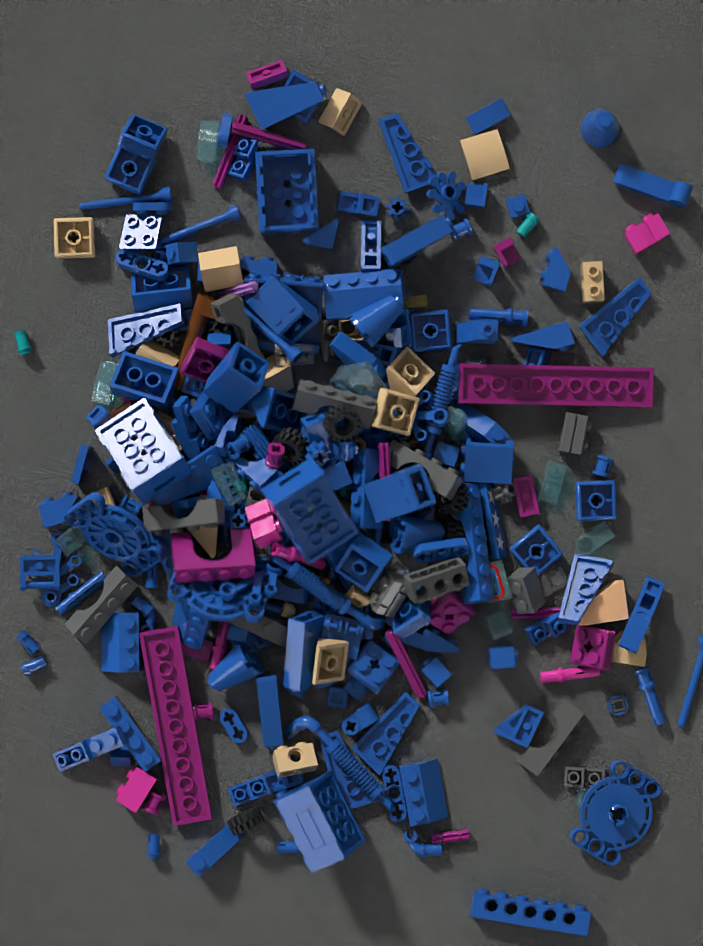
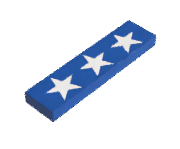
(493, 521)

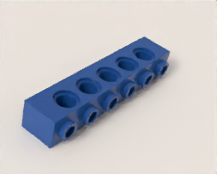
(578, 926)

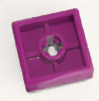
(202, 359)
(449, 612)
(582, 650)

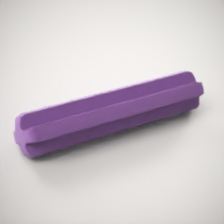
(240, 290)

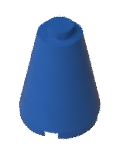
(600, 128)
(376, 318)
(411, 531)
(235, 668)

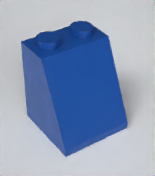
(236, 378)

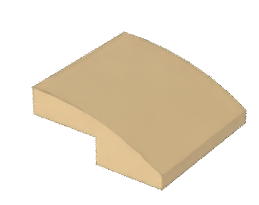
(484, 154)

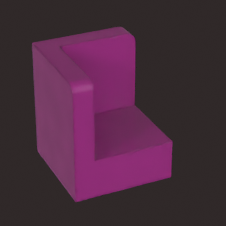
(506, 252)

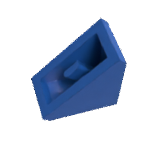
(324, 237)

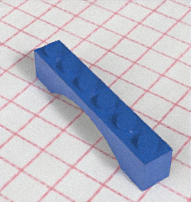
(478, 568)

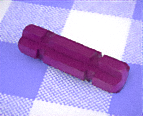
(451, 836)

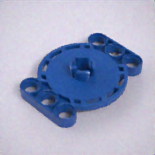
(130, 537)
(207, 597)
(612, 796)

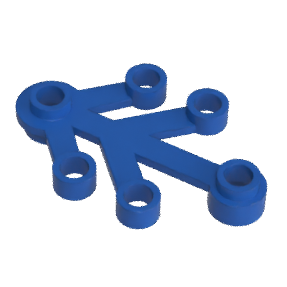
(435, 416)
(266, 569)
(63, 570)

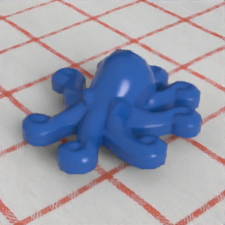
(446, 194)

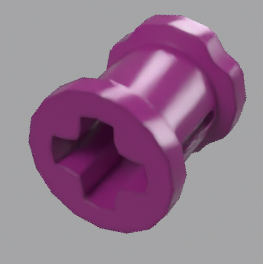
(275, 453)
(203, 711)
(154, 803)

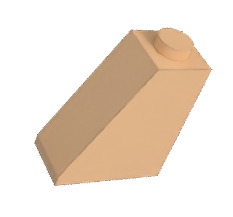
(607, 605)

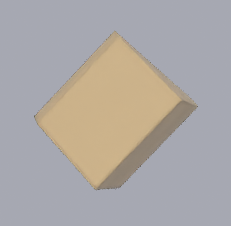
(358, 596)

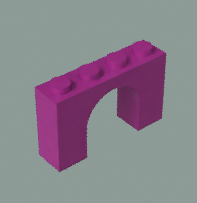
(191, 568)

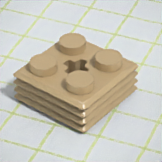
(64, 230)
(406, 410)

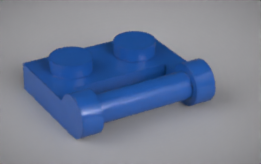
(37, 566)

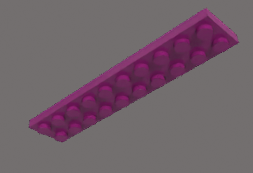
(555, 385)
(175, 725)

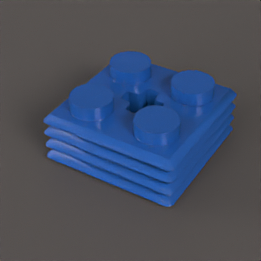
(142, 136)
(135, 180)
(439, 321)
(210, 416)
(258, 441)
(605, 509)
(536, 538)
(411, 617)
(377, 677)

